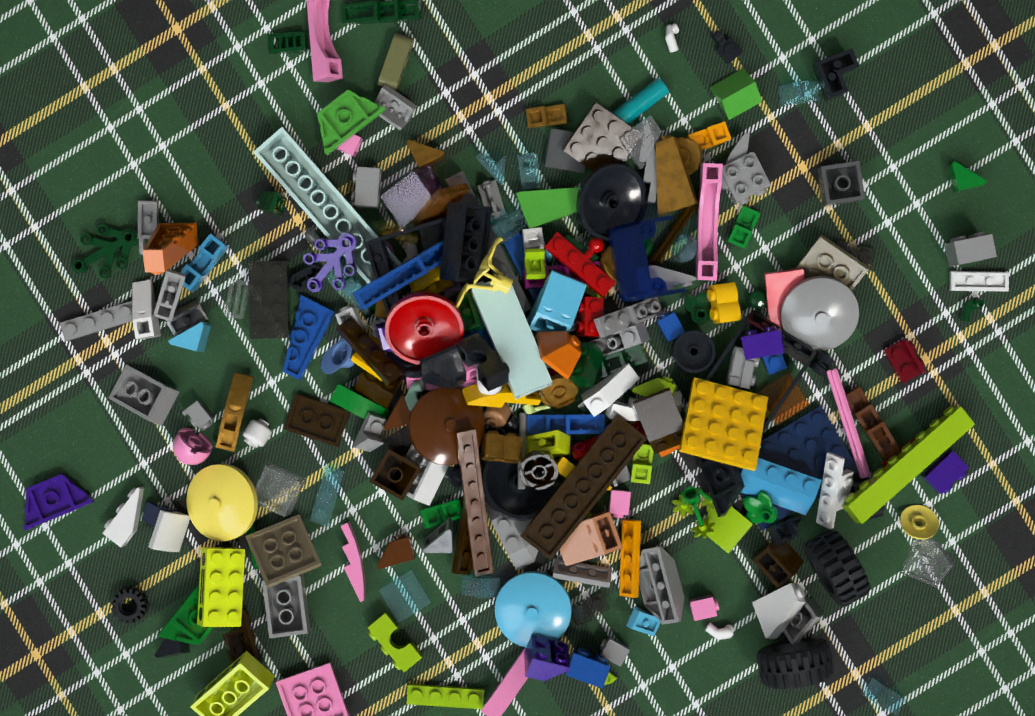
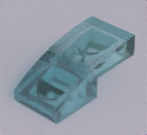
(884, 696)

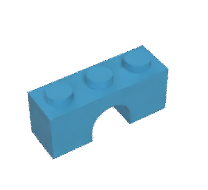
(210, 253)

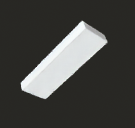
(979, 281)

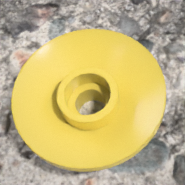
(919, 515)

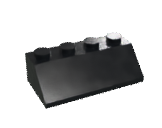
(465, 241)

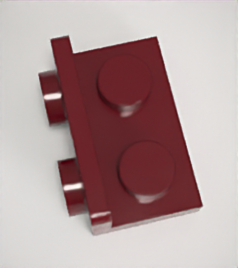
(904, 360)

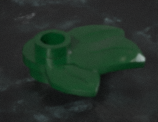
(698, 304)

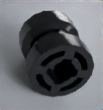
(821, 363)

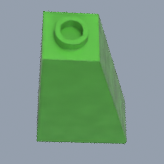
(547, 206)

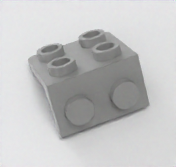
(745, 178)

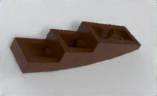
(872, 424)

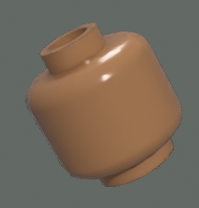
(497, 417)

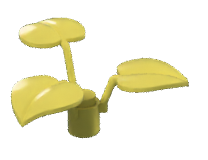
(498, 281)

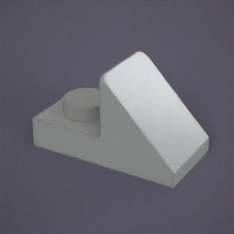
(369, 434)

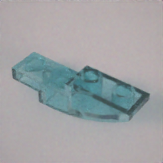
(350, 287)

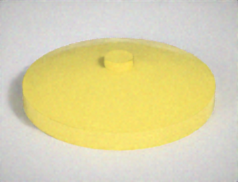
(222, 502)

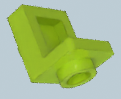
(534, 263)

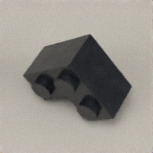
(830, 72)

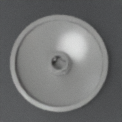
(820, 312)

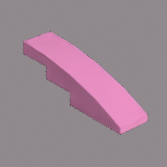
(355, 568)
(507, 688)

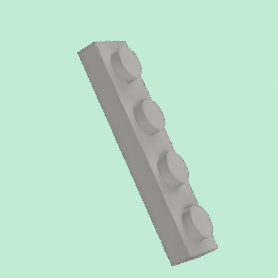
(97, 321)

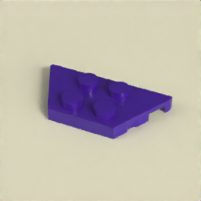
(53, 499)

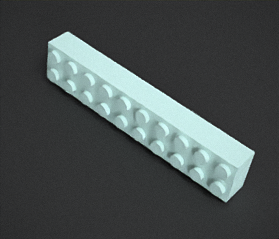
(318, 196)

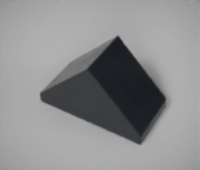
(172, 648)

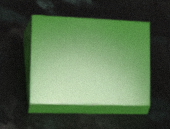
(736, 94)

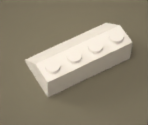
(428, 479)

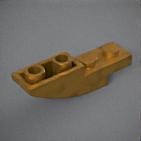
(234, 411)

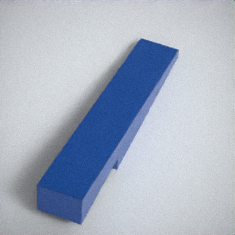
(399, 276)

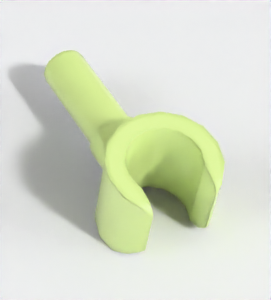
(529, 409)

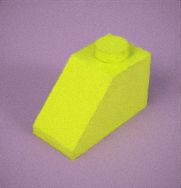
(554, 442)

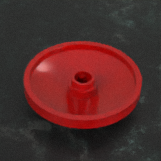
(422, 326)

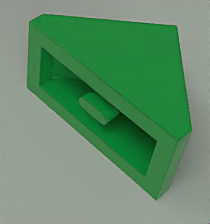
(963, 178)

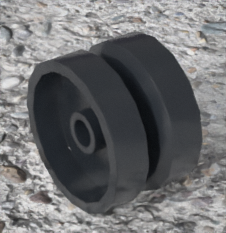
(693, 363)

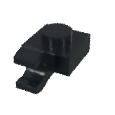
(728, 49)

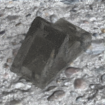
(589, 608)

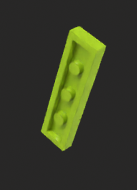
(445, 696)

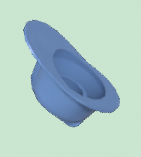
(337, 357)

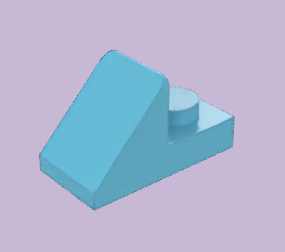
(643, 621)

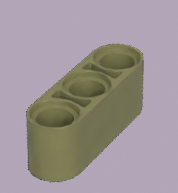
(396, 61)

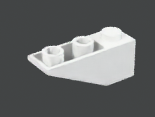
(142, 310)
(126, 521)

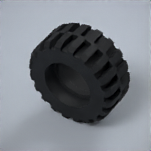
(837, 567)
(795, 666)

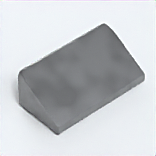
(187, 317)

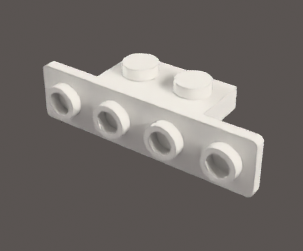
(834, 489)

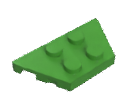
(345, 118)

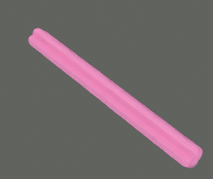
(848, 423)

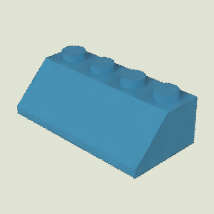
(783, 485)

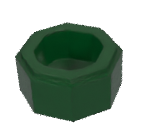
(757, 299)

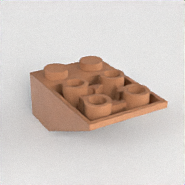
(591, 539)

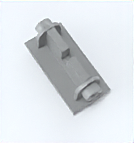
(491, 198)

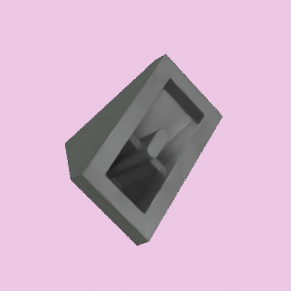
(440, 539)

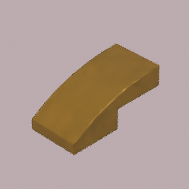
(547, 116)

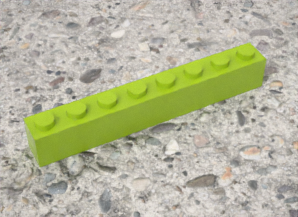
(907, 464)

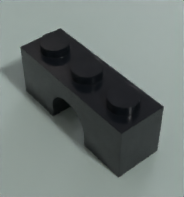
(492, 370)

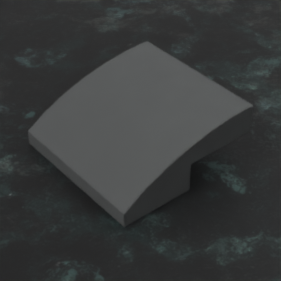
(556, 157)

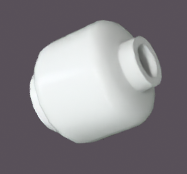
(257, 433)

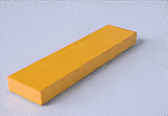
(630, 558)

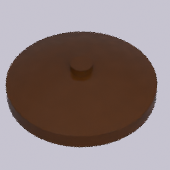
(437, 418)

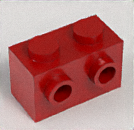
(588, 310)

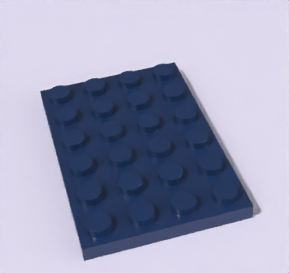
(804, 448)

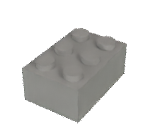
(287, 608)

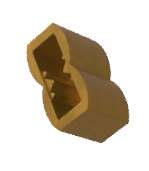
(501, 447)

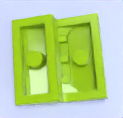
(728, 529)

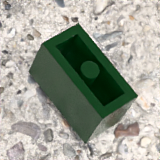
(587, 365)

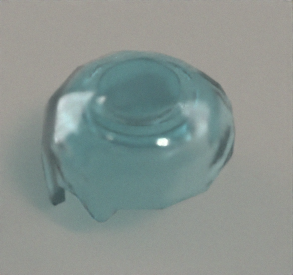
(685, 248)

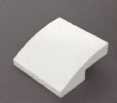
(169, 531)

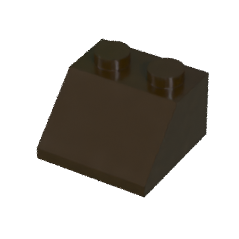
(395, 473)

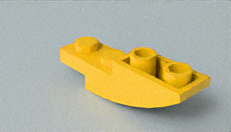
(475, 397)

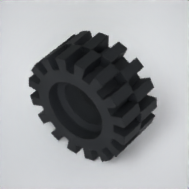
(118, 605)

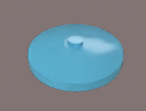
(532, 606)

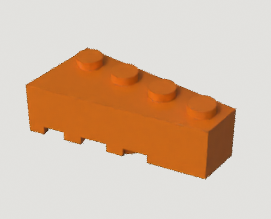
(168, 245)

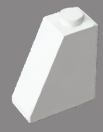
(779, 609)

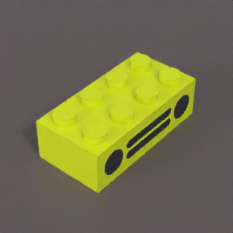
(221, 587)
(234, 688)

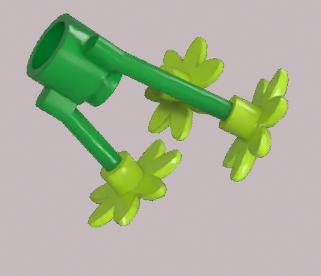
(690, 498)

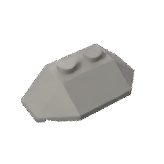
(509, 532)
(660, 585)

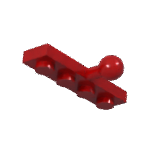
(580, 263)

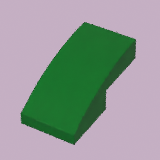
(744, 226)
(439, 513)

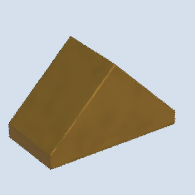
(424, 154)

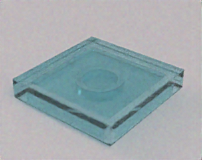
(405, 596)

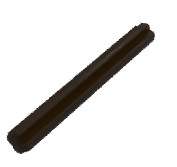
(673, 233)

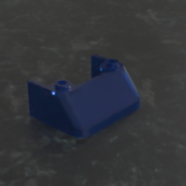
(631, 261)

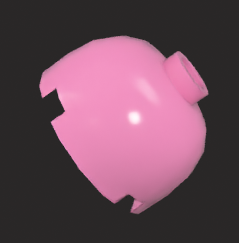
(190, 447)

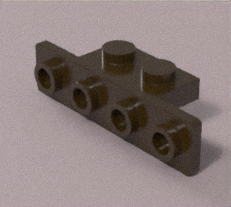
(241, 640)

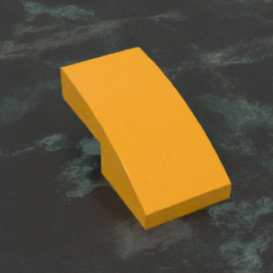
(711, 136)

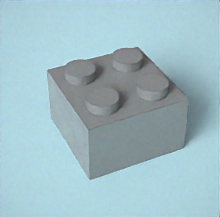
(970, 250)

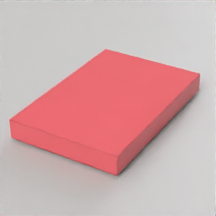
(777, 286)

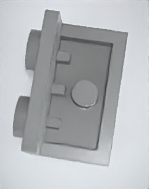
(398, 108)

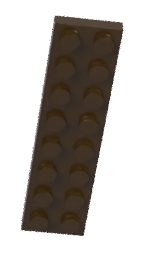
(583, 487)

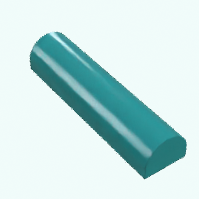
(641, 101)

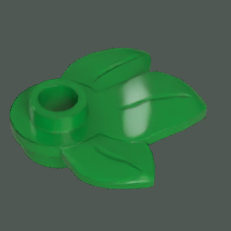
(759, 507)

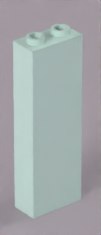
(512, 339)

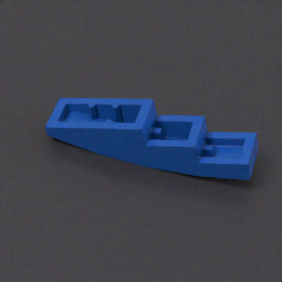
(566, 423)

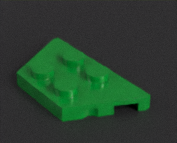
(183, 623)

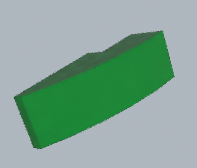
(357, 403)

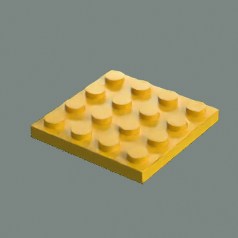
(723, 424)

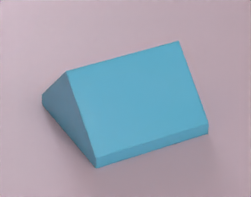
(193, 338)

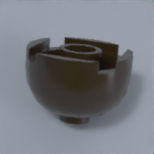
(538, 469)

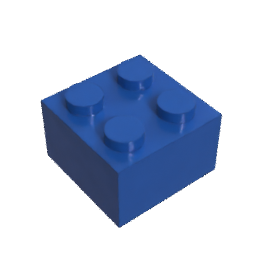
(588, 667)

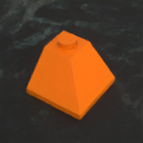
(559, 351)

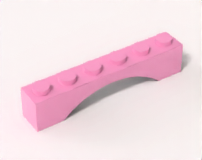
(325, 60)
(708, 221)

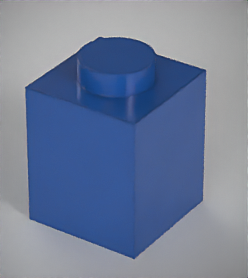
(670, 326)

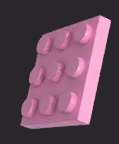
(312, 693)

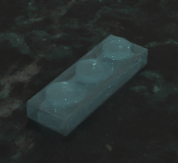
(327, 495)

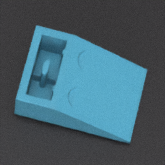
(556, 304)

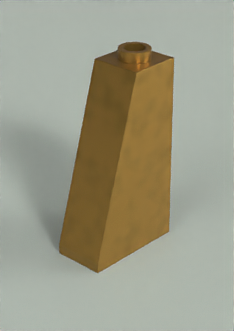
(673, 179)

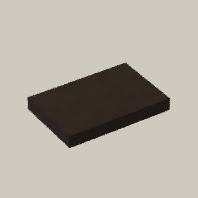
(317, 420)

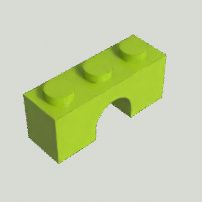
(403, 656)

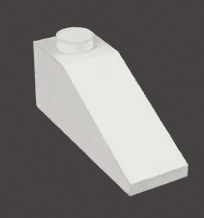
(609, 389)

